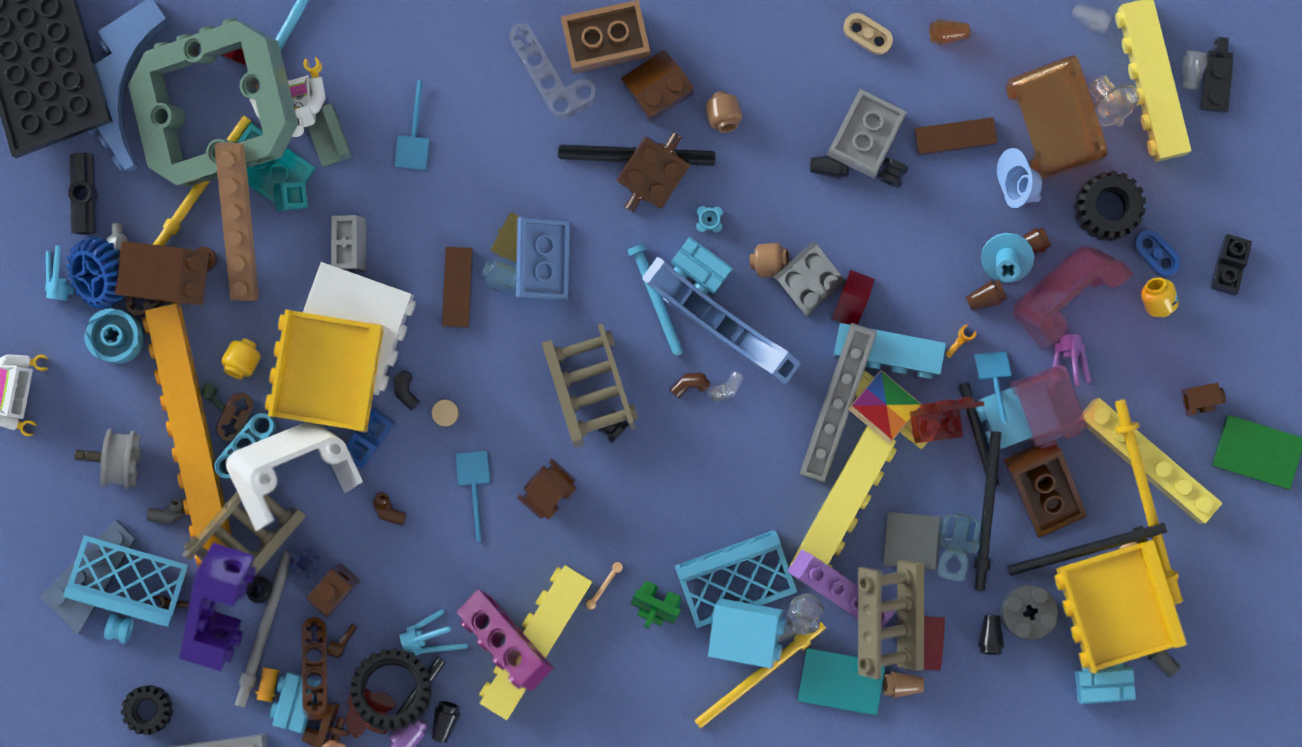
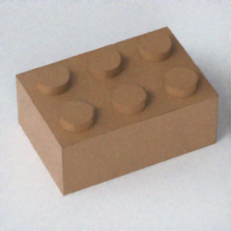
(605, 36)

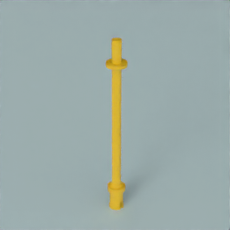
(1127, 429)

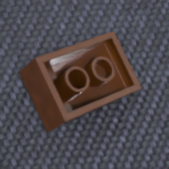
(162, 273)
(1045, 488)

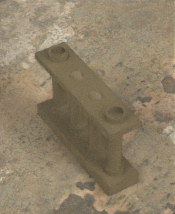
(572, 404)
(270, 539)
(909, 618)

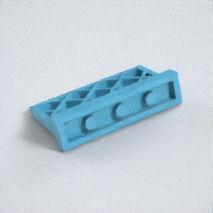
(727, 557)
(119, 604)

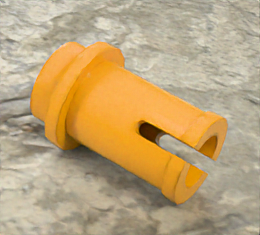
(267, 685)

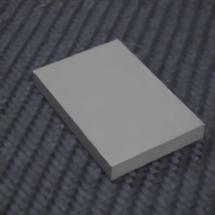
(866, 133)

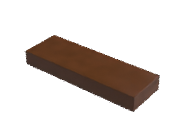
(955, 136)
(457, 287)

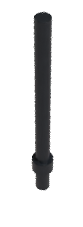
(1138, 534)
(982, 562)

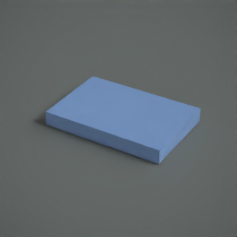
(542, 258)

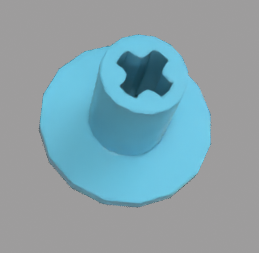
(1007, 257)

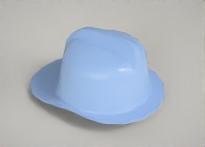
(1018, 179)

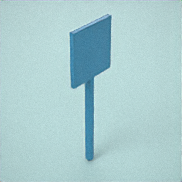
(413, 151)
(993, 367)
(473, 470)

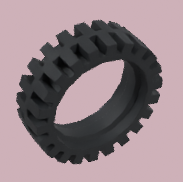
(368, 667)

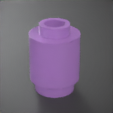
(410, 736)

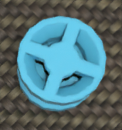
(118, 628)

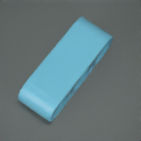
(249, 432)

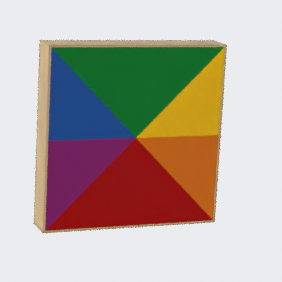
(884, 406)

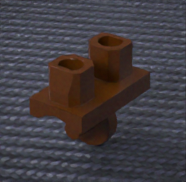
(319, 737)

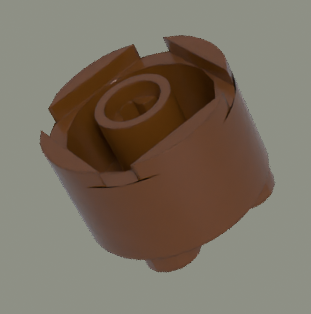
(547, 490)

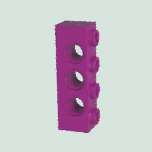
(533, 666)

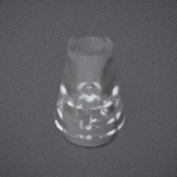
(1093, 18)
(1193, 68)

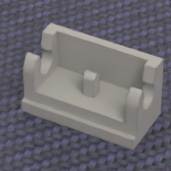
(348, 242)

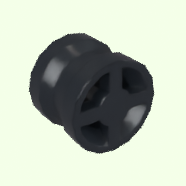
(892, 172)
(615, 430)

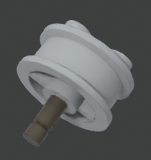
(117, 458)

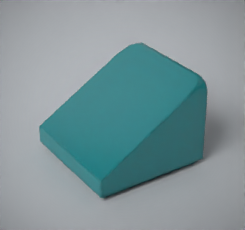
(290, 196)

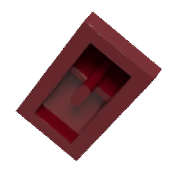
(853, 298)

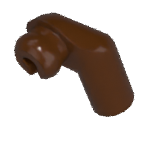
(690, 380)

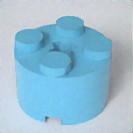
(100, 330)

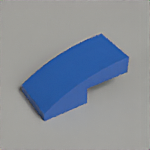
(364, 444)

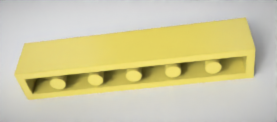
(1153, 80)
(1158, 467)
(847, 496)
(542, 630)

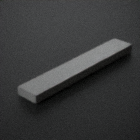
(837, 401)

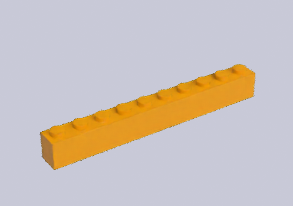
(186, 419)

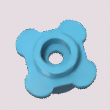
(715, 213)

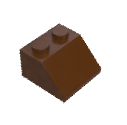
(658, 85)

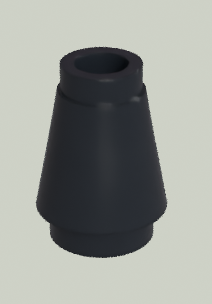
(828, 167)
(991, 636)
(445, 719)

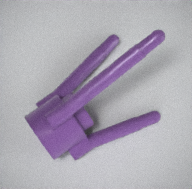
(1072, 347)

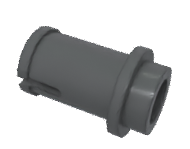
(1165, 662)

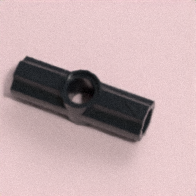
(81, 176)

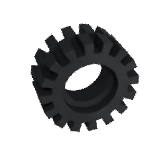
(131, 715)

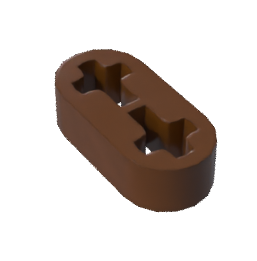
(228, 413)

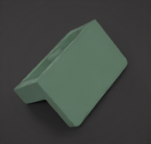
(329, 137)

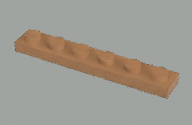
(237, 221)

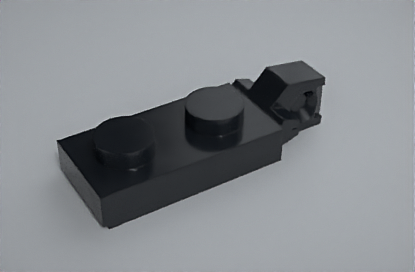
(1217, 78)

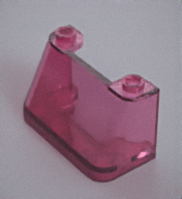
(1040, 307)

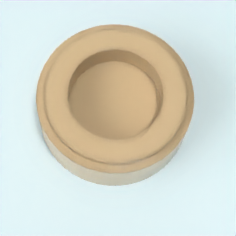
(445, 413)

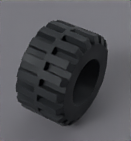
(1125, 190)

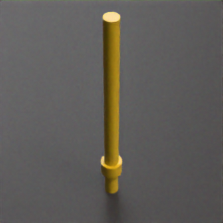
(172, 225)
(799, 642)

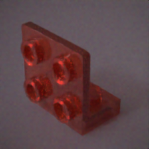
(940, 419)

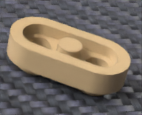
(869, 32)

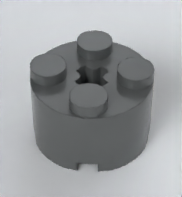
(1042, 619)

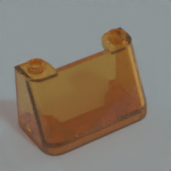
(1058, 117)

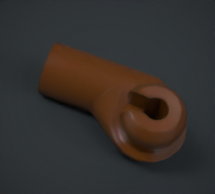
(385, 510)

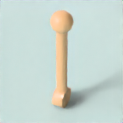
(617, 567)

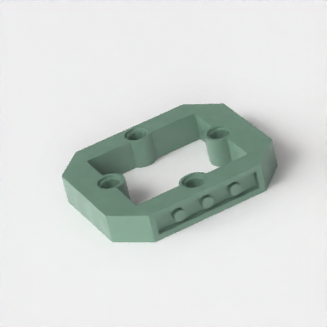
(152, 100)

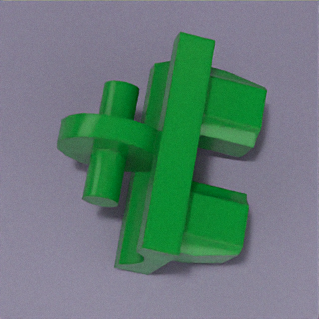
(653, 609)

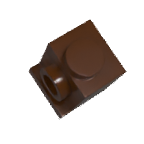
(1202, 397)

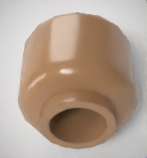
(723, 112)
(769, 259)

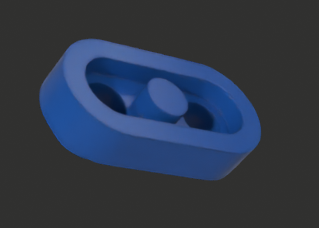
(1158, 251)

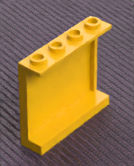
(324, 370)
(1119, 606)

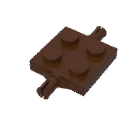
(653, 172)

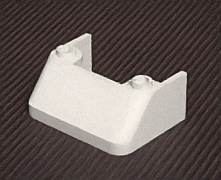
(253, 464)

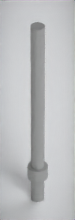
(248, 678)

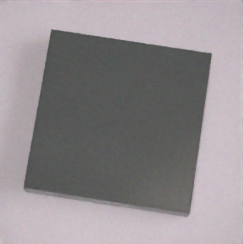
(912, 539)

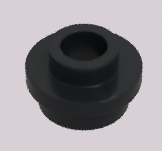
(252, 592)

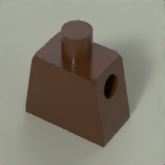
(332, 590)

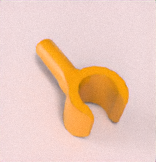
(959, 341)

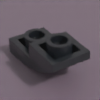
(1230, 264)

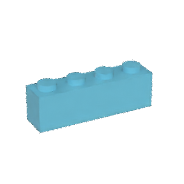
(900, 353)

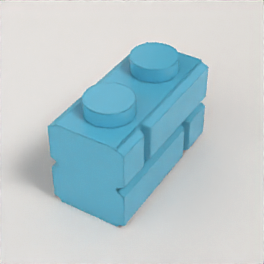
(701, 266)
(1105, 685)
(288, 710)

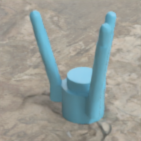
(55, 286)
(414, 640)

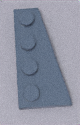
(77, 613)

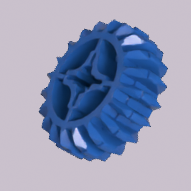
(95, 271)

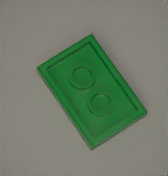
(1258, 452)

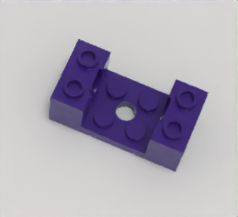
(208, 634)

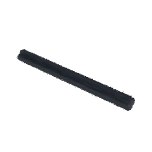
(623, 154)

